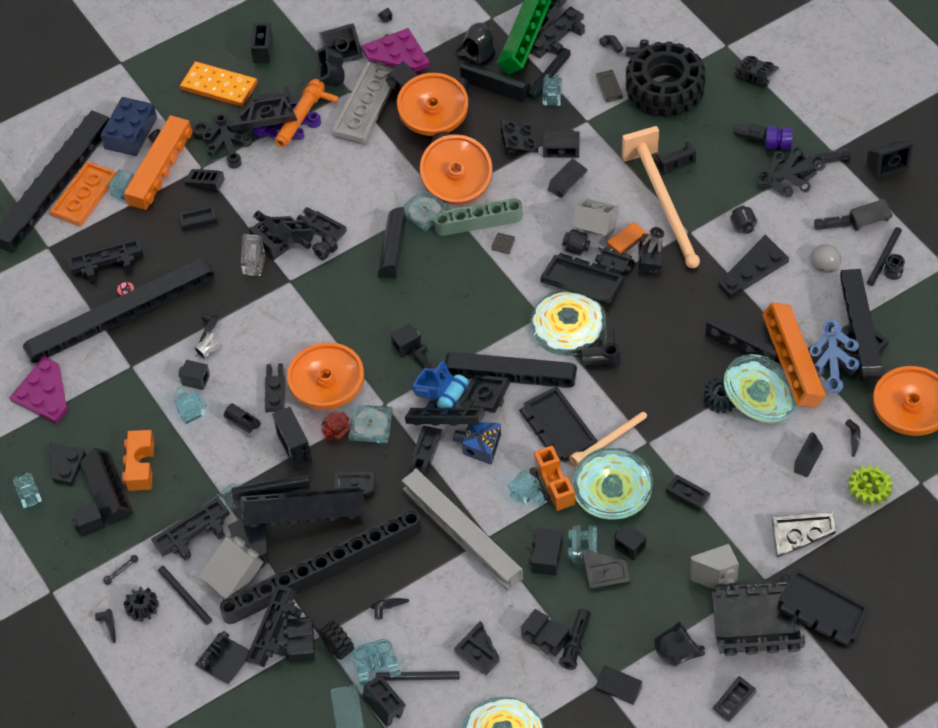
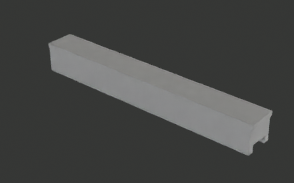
(462, 529)

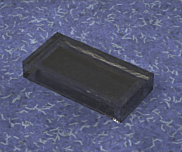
(609, 86)

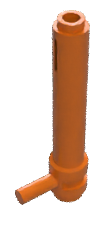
(310, 96)

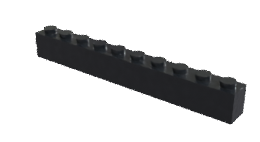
(51, 181)

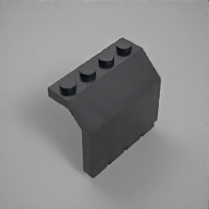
(752, 620)

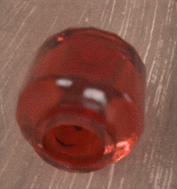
(335, 425)

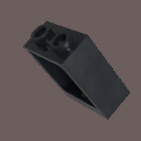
(292, 438)

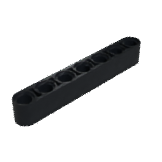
(861, 323)
(515, 369)

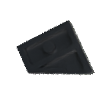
(65, 463)
(604, 569)
(478, 649)

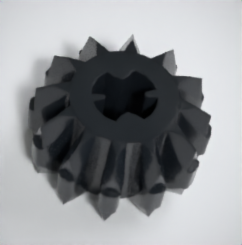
(141, 604)

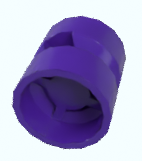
(779, 138)

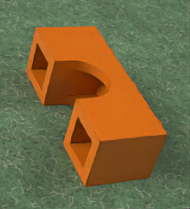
(138, 446)
(556, 484)

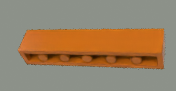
(158, 162)
(793, 355)

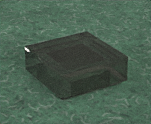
(503, 243)

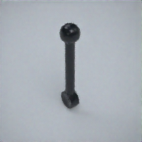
(533, 471)
(108, 579)

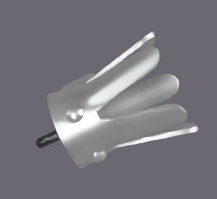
(656, 235)
(207, 346)

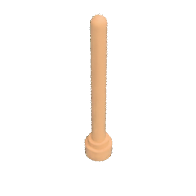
(576, 457)

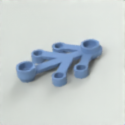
(833, 353)

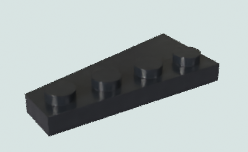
(755, 265)

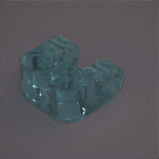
(373, 657)

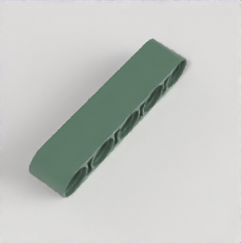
(478, 217)

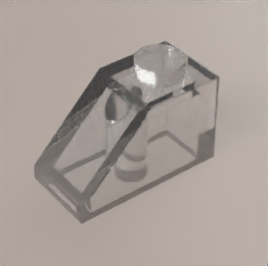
(252, 255)

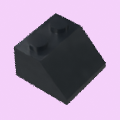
(344, 40)
(890, 158)

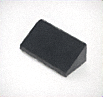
(808, 455)
(619, 685)

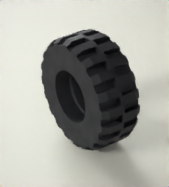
(661, 60)

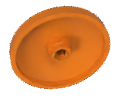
(432, 104)
(456, 169)
(325, 376)
(908, 400)

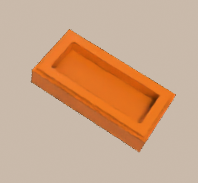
(626, 238)

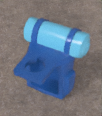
(440, 386)

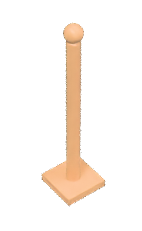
(642, 145)

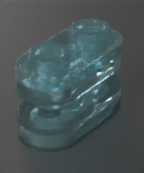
(575, 535)

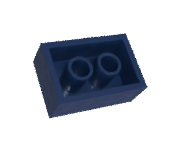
(129, 126)

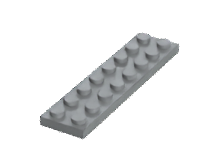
(364, 102)

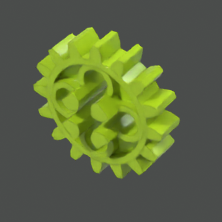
(881, 490)

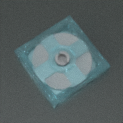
(422, 209)
(370, 423)

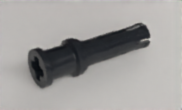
(573, 646)

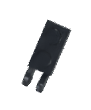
(323, 224)
(274, 389)
(425, 448)

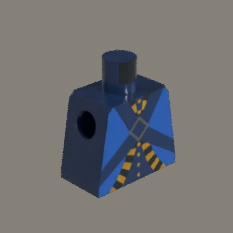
(480, 441)

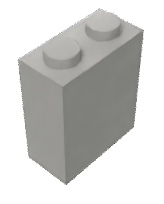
(231, 567)

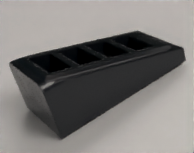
(215, 175)
(739, 682)

